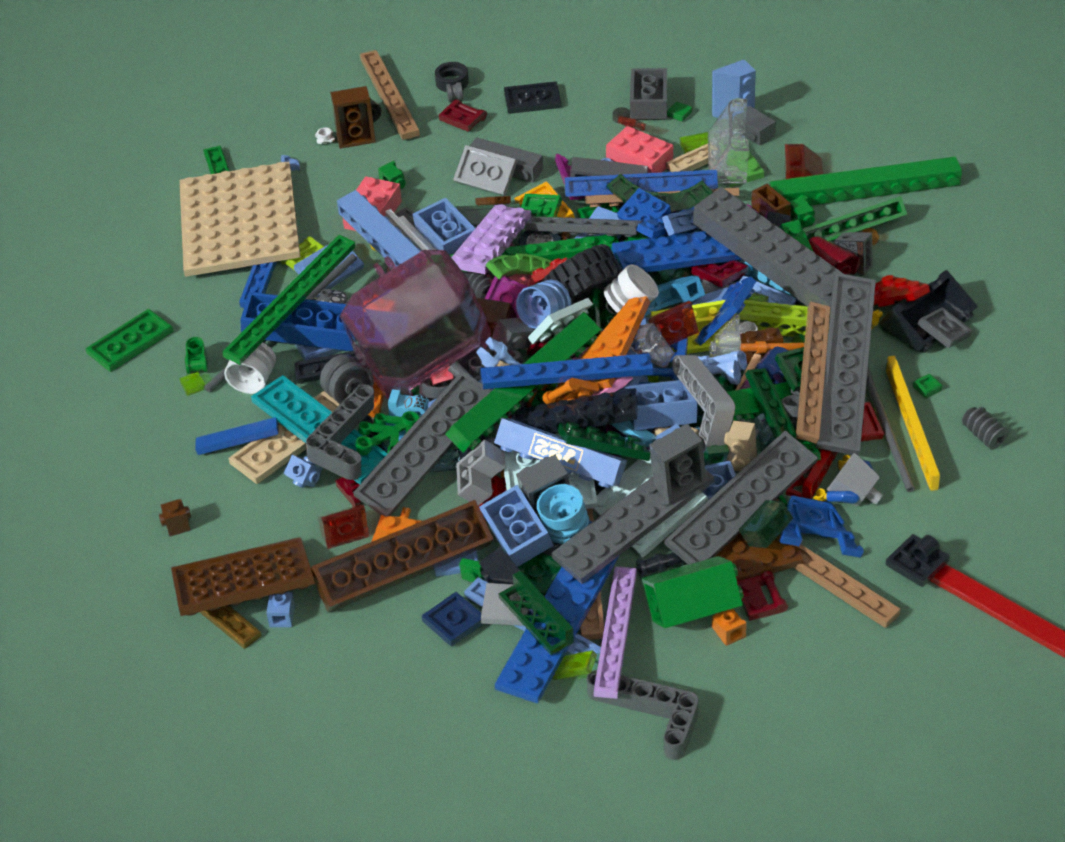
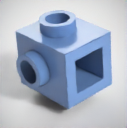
(302, 471)

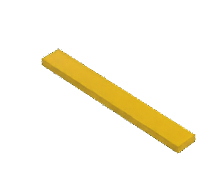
(912, 423)

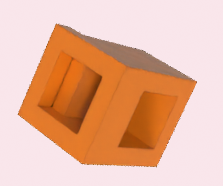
(727, 622)

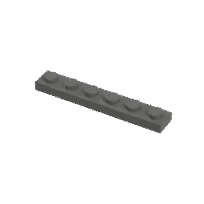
(583, 225)

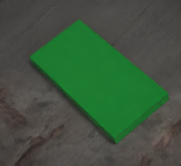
(129, 340)

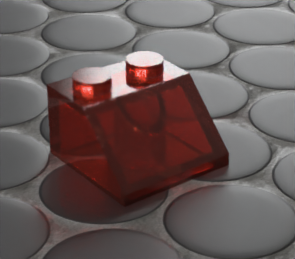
(676, 323)
(344, 526)

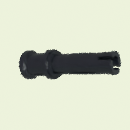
(657, 563)

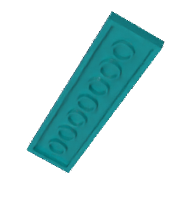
(303, 414)

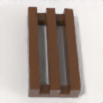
(493, 200)

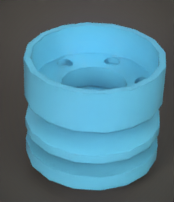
(562, 512)

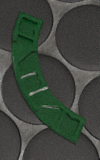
(678, 201)

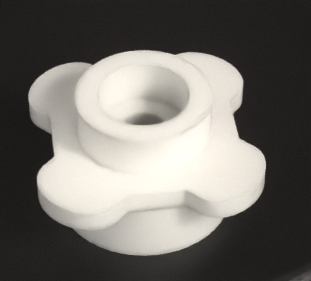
(324, 135)

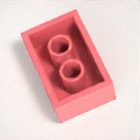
(640, 149)
(380, 193)

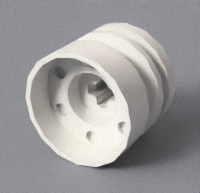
(630, 283)
(253, 372)

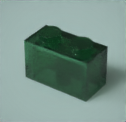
(766, 524)

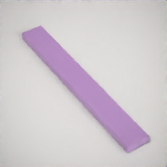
(615, 633)

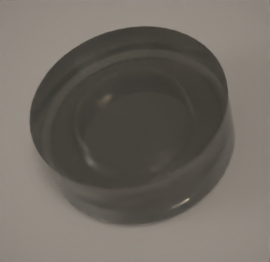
(621, 111)

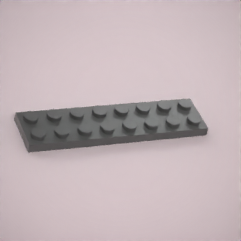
(419, 448)
(723, 514)
(619, 529)

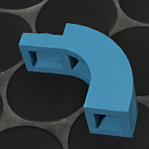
(676, 292)

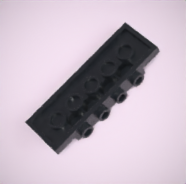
(584, 411)

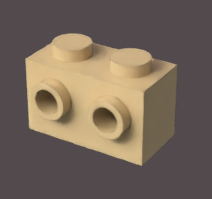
(741, 444)

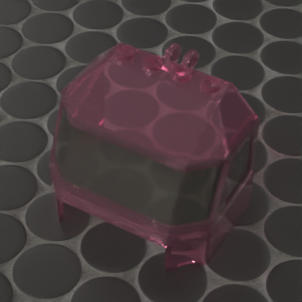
(414, 321)

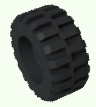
(585, 271)

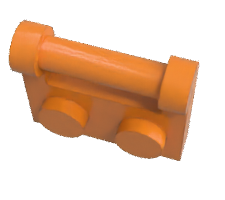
(571, 390)

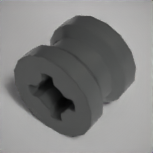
(454, 91)

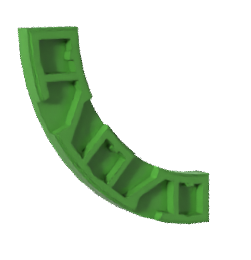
(517, 264)

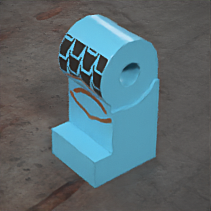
(399, 404)

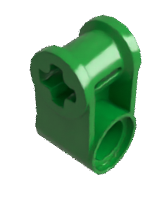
(195, 355)

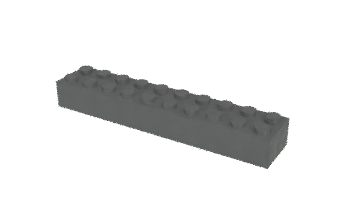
(766, 247)

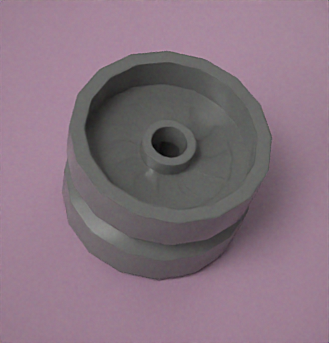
(343, 376)

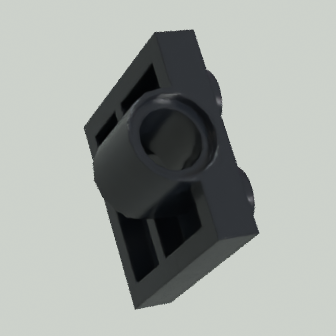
(918, 559)

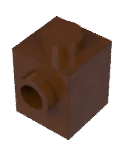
(175, 517)

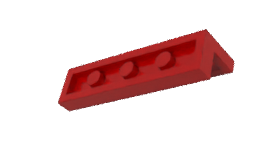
(815, 477)

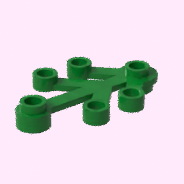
(405, 422)

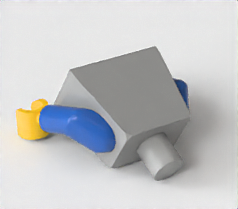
(852, 483)

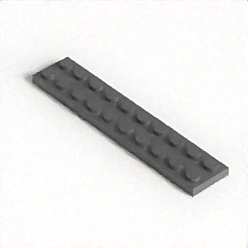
(846, 363)

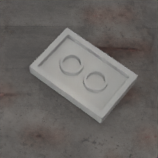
(485, 170)

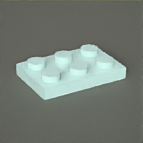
(558, 321)

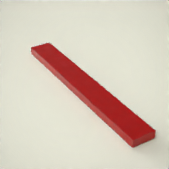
(1001, 609)

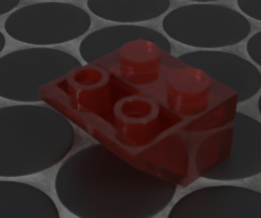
(801, 161)

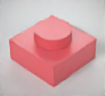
(441, 377)

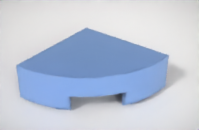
(293, 163)

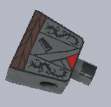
(859, 244)

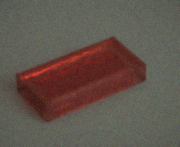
(633, 123)

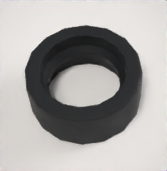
(449, 69)

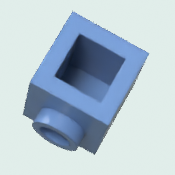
(280, 610)

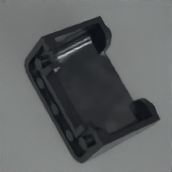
(944, 293)

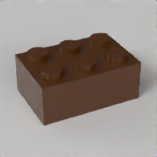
(353, 117)

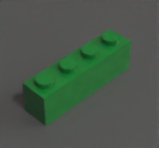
(747, 405)

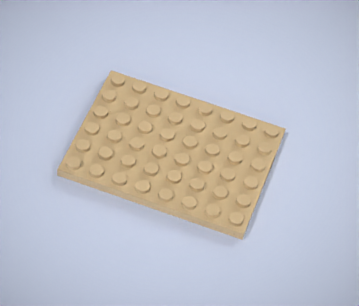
(238, 219)

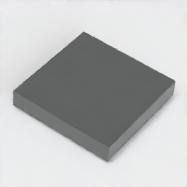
(945, 327)

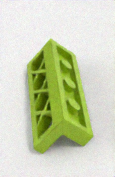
(775, 315)

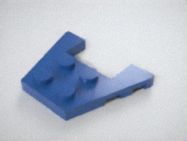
(733, 304)
(818, 519)

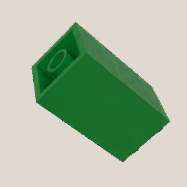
(692, 591)

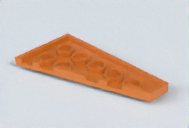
(618, 335)

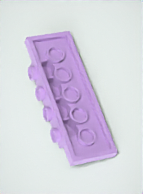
(491, 238)

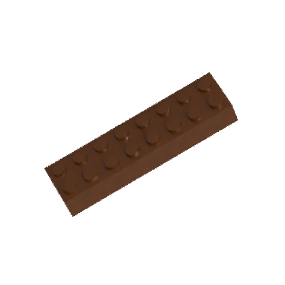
(401, 556)

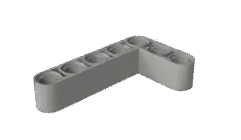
(709, 395)

